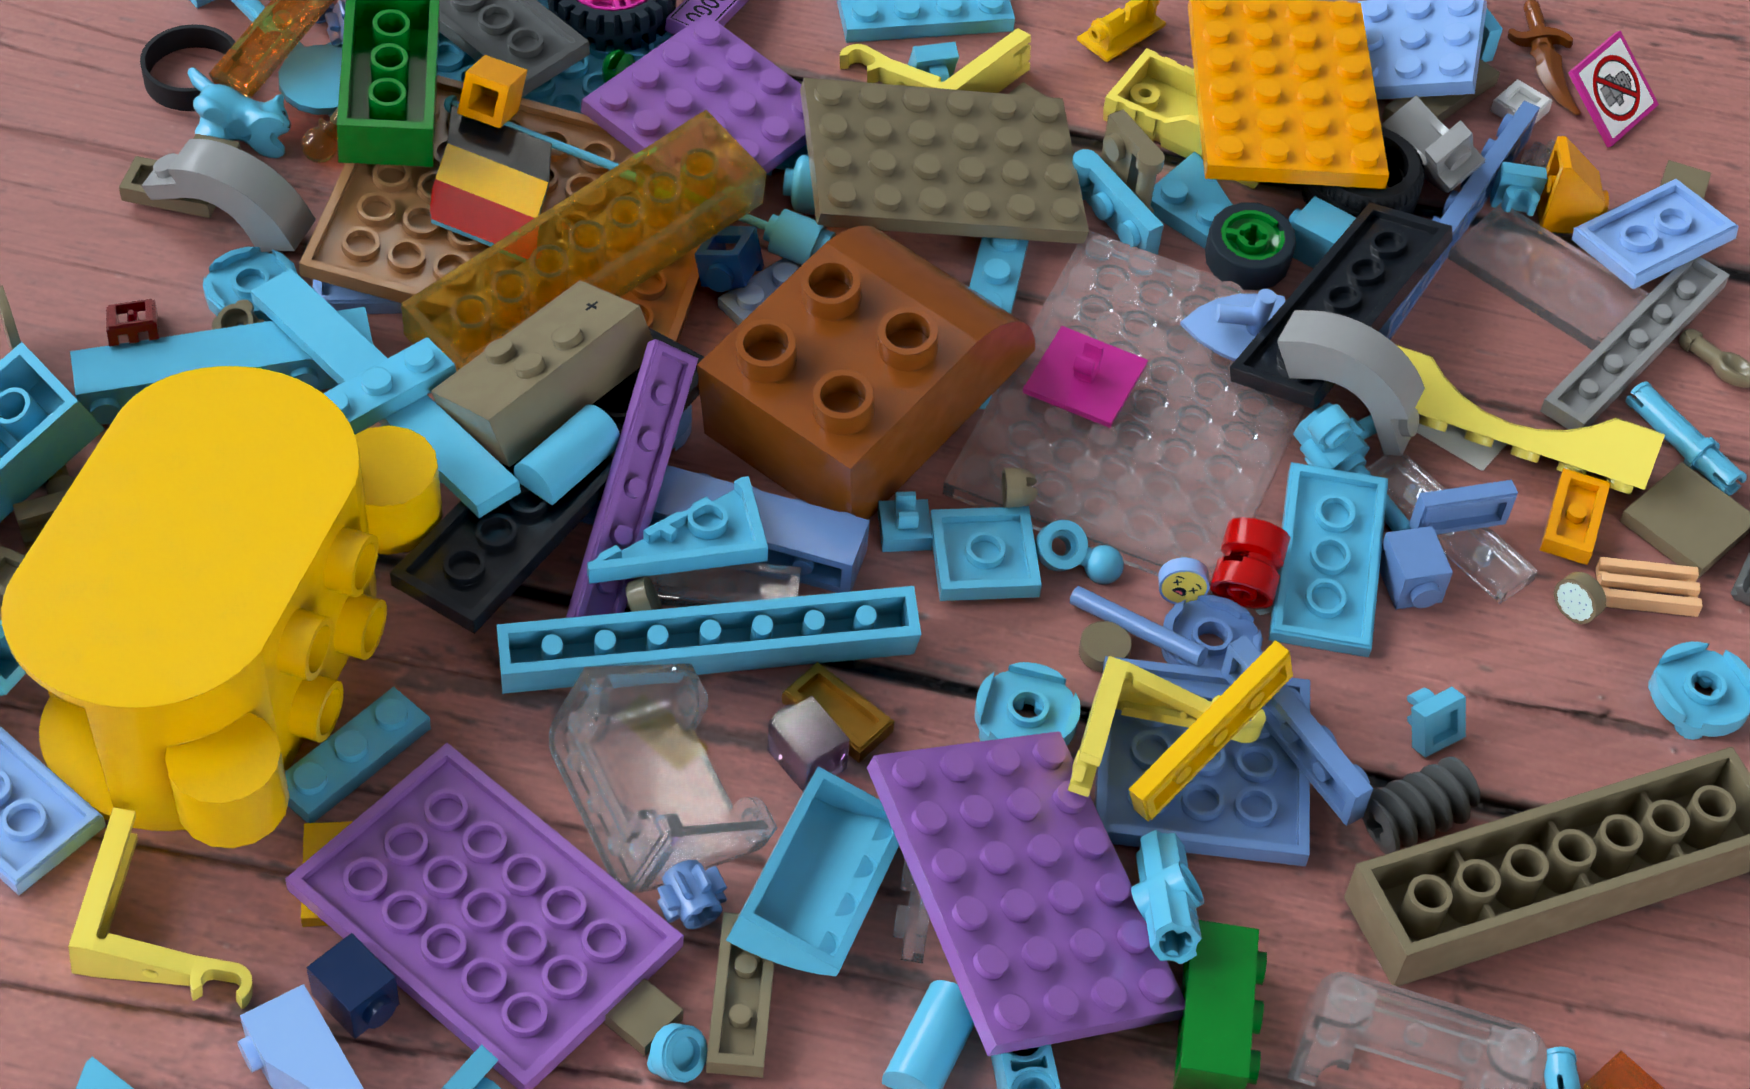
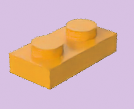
(1575, 516)

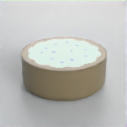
(1580, 597)

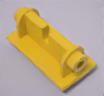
(1122, 29)

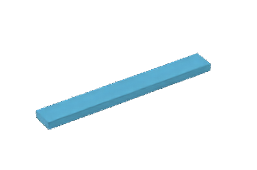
(344, 353)

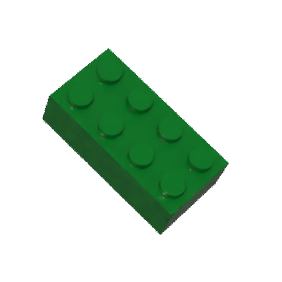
(388, 82)

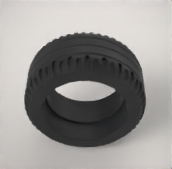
(1404, 182)

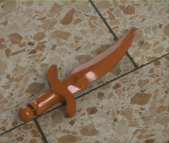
(1548, 61)

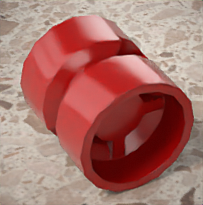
(1251, 573)

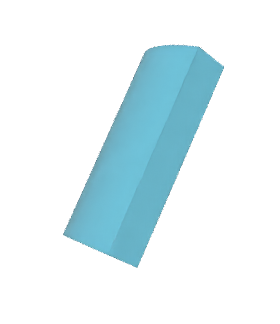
(818, 878)

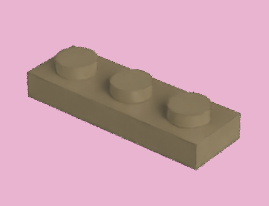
(739, 1009)

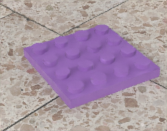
(699, 72)

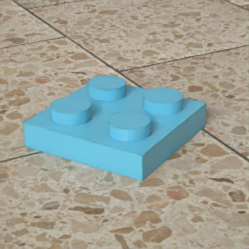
(985, 553)

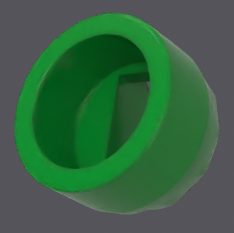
(615, 60)

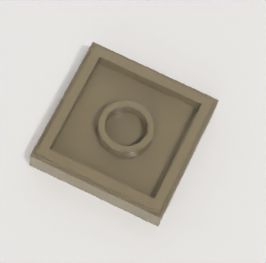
(1688, 519)

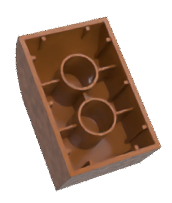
(856, 371)

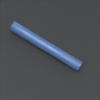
(1139, 626)

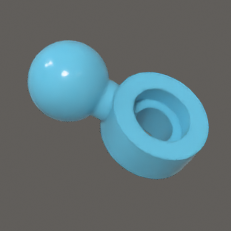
(1102, 563)

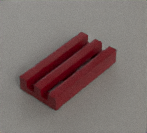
(133, 324)

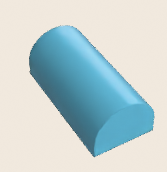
(568, 454)
(931, 1040)

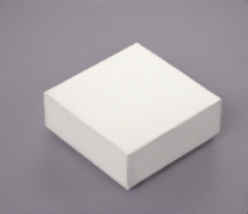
(1513, 97)

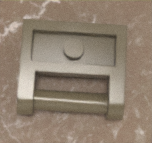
(1132, 155)

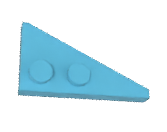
(1189, 200)
(695, 539)

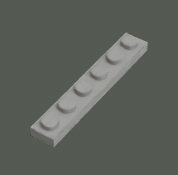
(1634, 344)

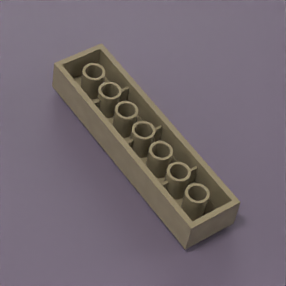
(1554, 867)

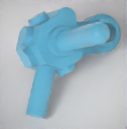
(1338, 443)

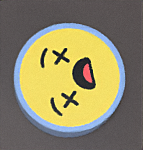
(1183, 580)

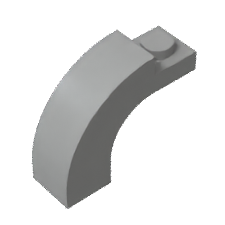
(1445, 152)
(239, 185)
(1362, 361)

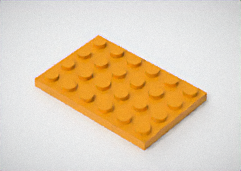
(1286, 93)

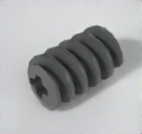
(1421, 804)

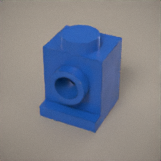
(725, 268)

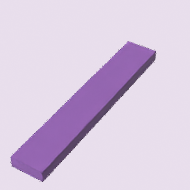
(635, 471)

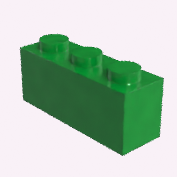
(1220, 1010)

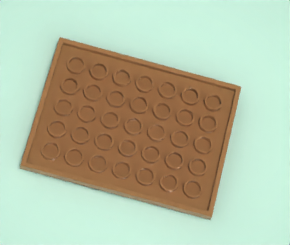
(381, 233)

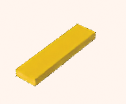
(1211, 731)

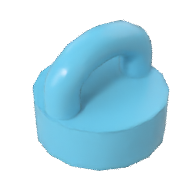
(678, 1053)

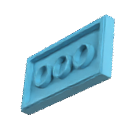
(1331, 560)

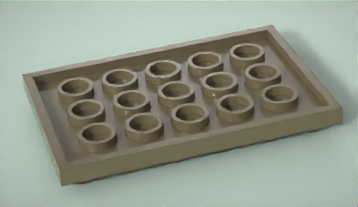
(941, 161)

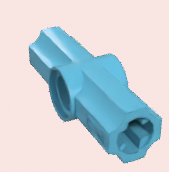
(1168, 897)

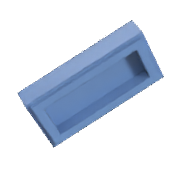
(1465, 507)

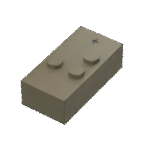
(546, 370)

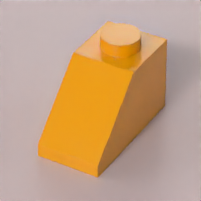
(1571, 191)

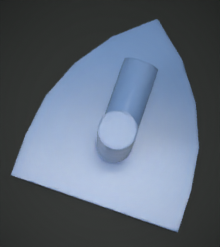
(1232, 321)

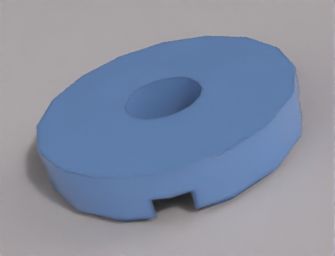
(1212, 616)

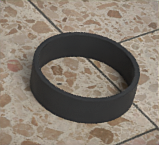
(173, 40)

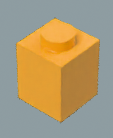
(492, 91)

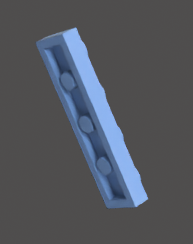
(1306, 741)

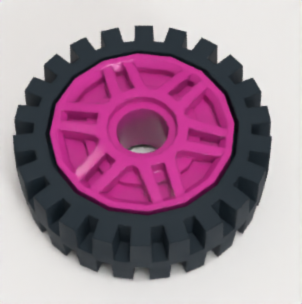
(615, 20)

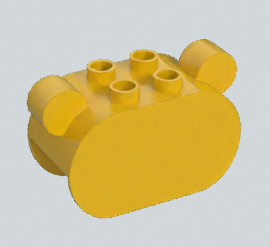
(212, 595)

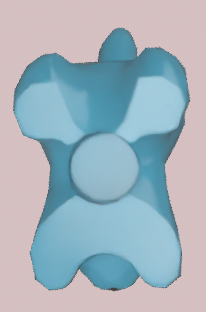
(236, 117)

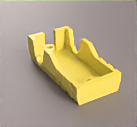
(1161, 102)

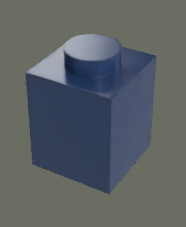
(354, 986)

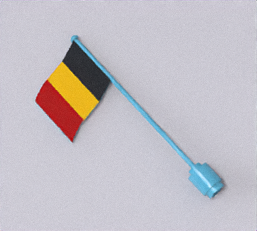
(500, 177)

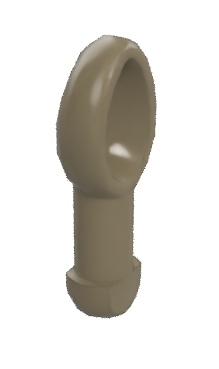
(1727, 365)

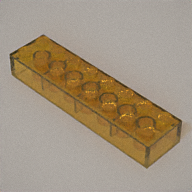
(603, 234)

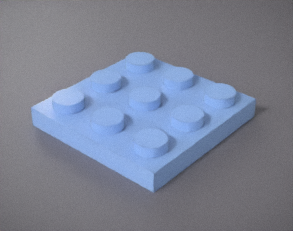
(1424, 46)

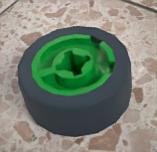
(1250, 246)

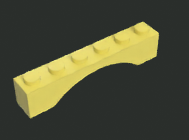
(1611, 448)

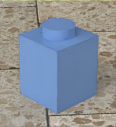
(1414, 568)

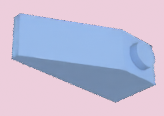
(294, 1045)

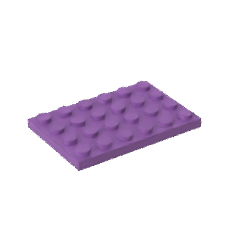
(1024, 892)
(486, 915)

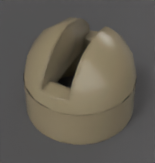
(1016, 487)

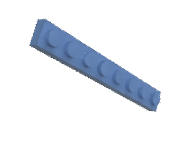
(1475, 190)

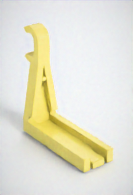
(986, 73)
(1143, 697)
(111, 956)

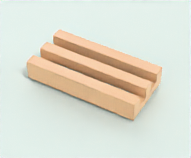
(1647, 580)

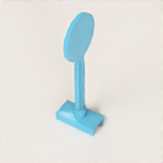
(309, 74)

